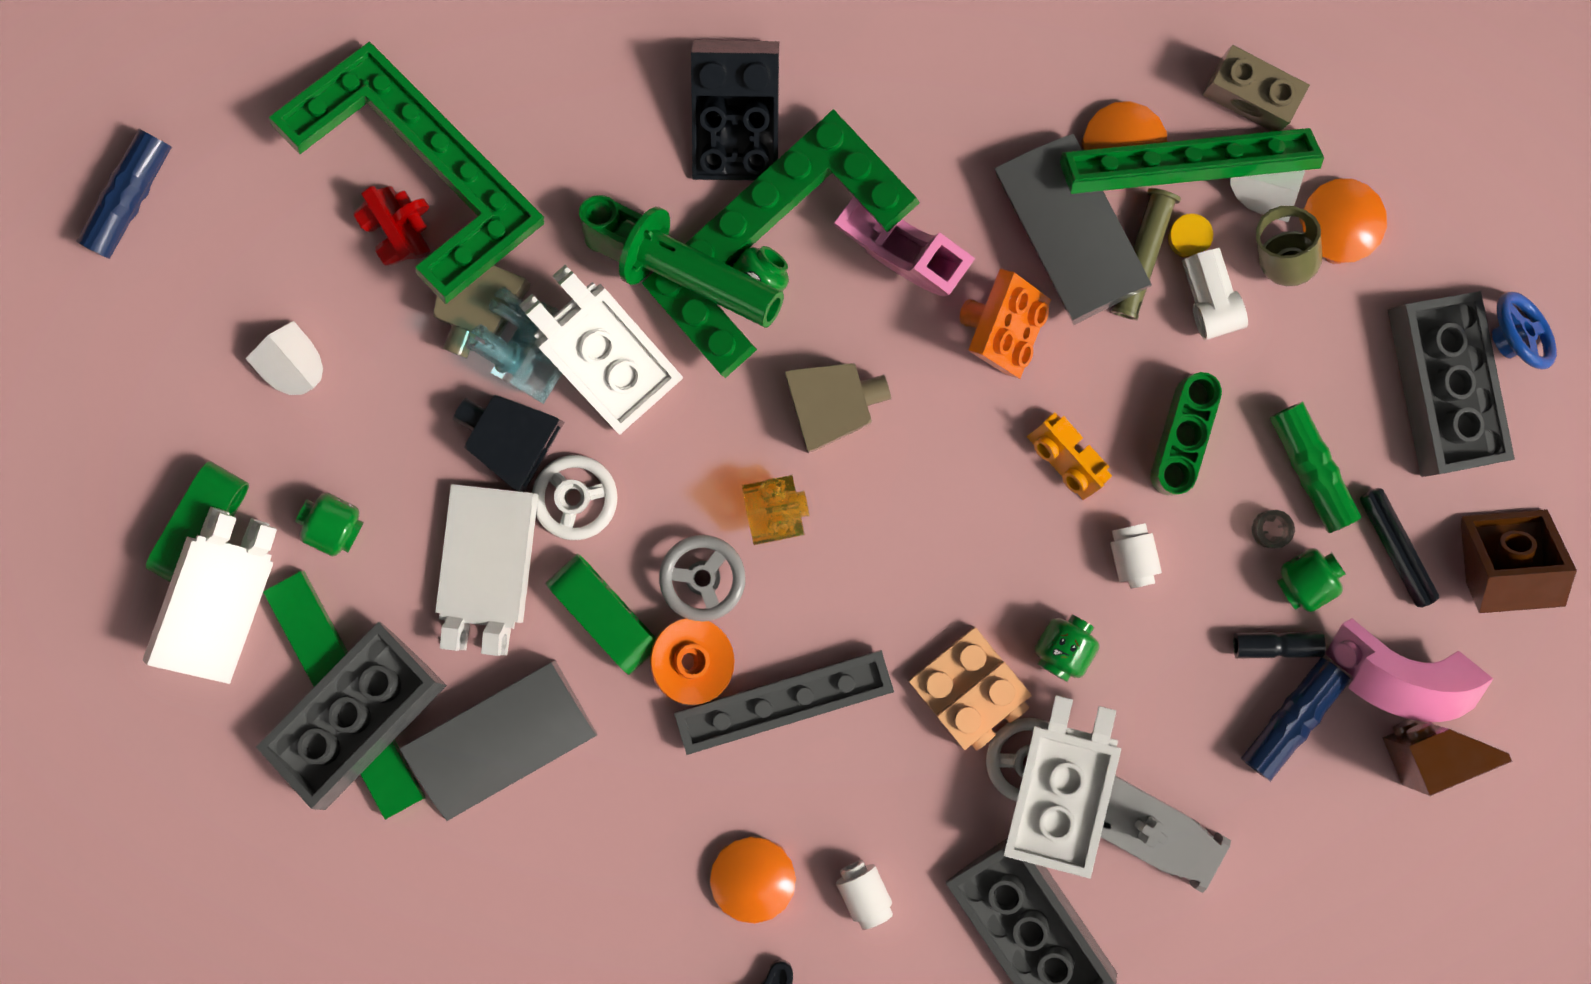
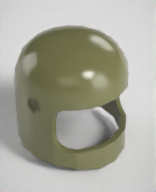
(1293, 255)

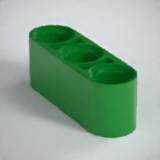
(1200, 419)
(210, 488)
(602, 613)

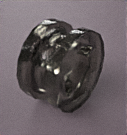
(1276, 541)

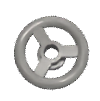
(713, 608)

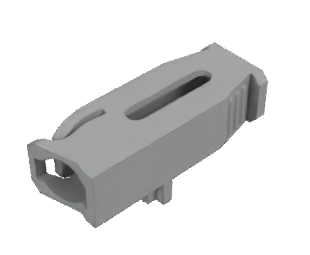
(1162, 835)

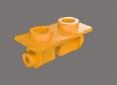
(1055, 443)

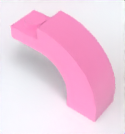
(919, 257)
(1405, 686)

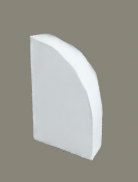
(1268, 190)
(288, 360)

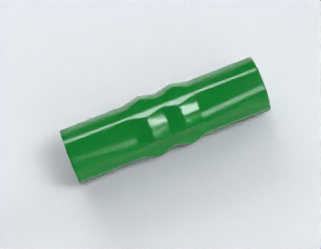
(1315, 467)

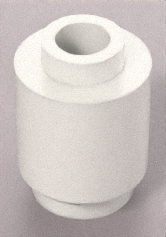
(1135, 555)
(865, 894)

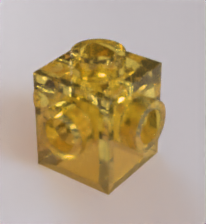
(774, 509)

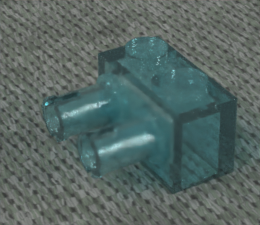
(520, 359)

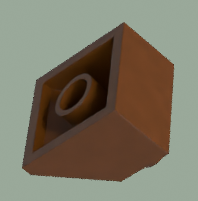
(1516, 561)
(1438, 758)

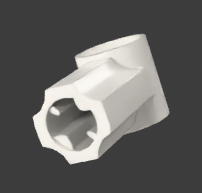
(1216, 305)

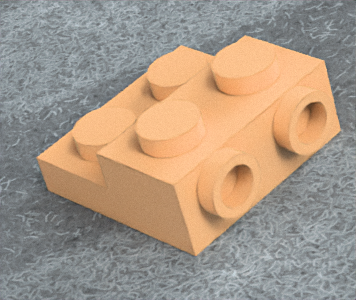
(971, 690)

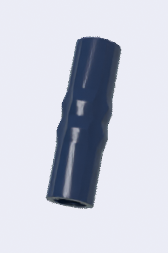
(123, 194)
(1296, 719)

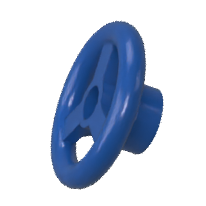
(1519, 335)

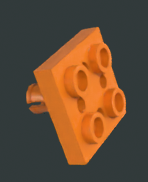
(1006, 323)

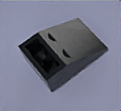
(734, 108)

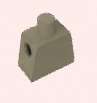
(472, 307)
(833, 401)

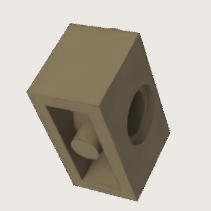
(1255, 89)

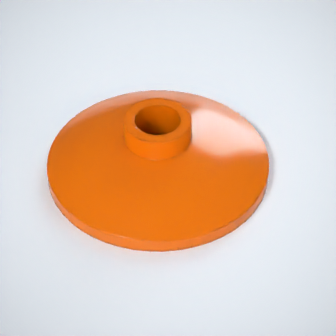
(711, 656)

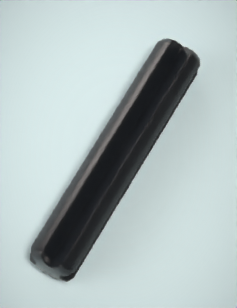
(1399, 547)

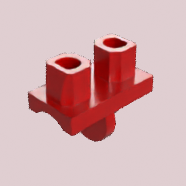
(399, 220)

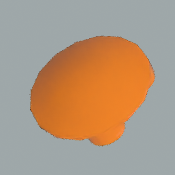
(1123, 125)
(1349, 219)
(752, 880)

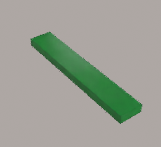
(1191, 160)
(319, 651)

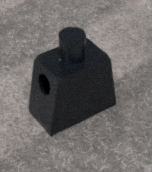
(508, 437)

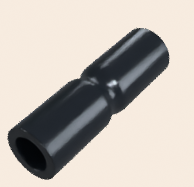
(1284, 644)

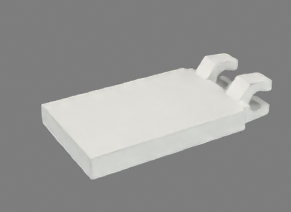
(602, 351)
(485, 565)
(212, 599)
(1064, 792)

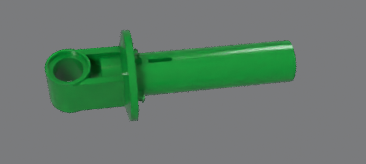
(644, 246)

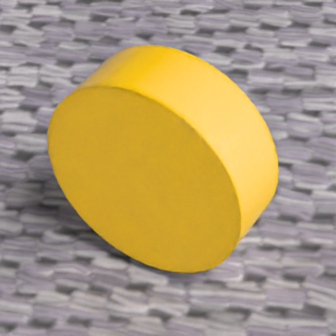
(1190, 235)

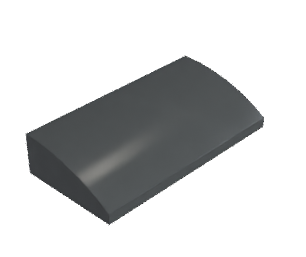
(1072, 233)
(1450, 384)
(350, 717)
(499, 741)
(1029, 922)

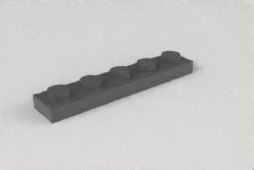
(784, 702)

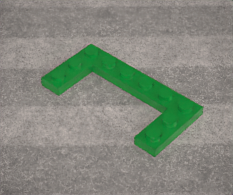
(371, 79)
(822, 151)

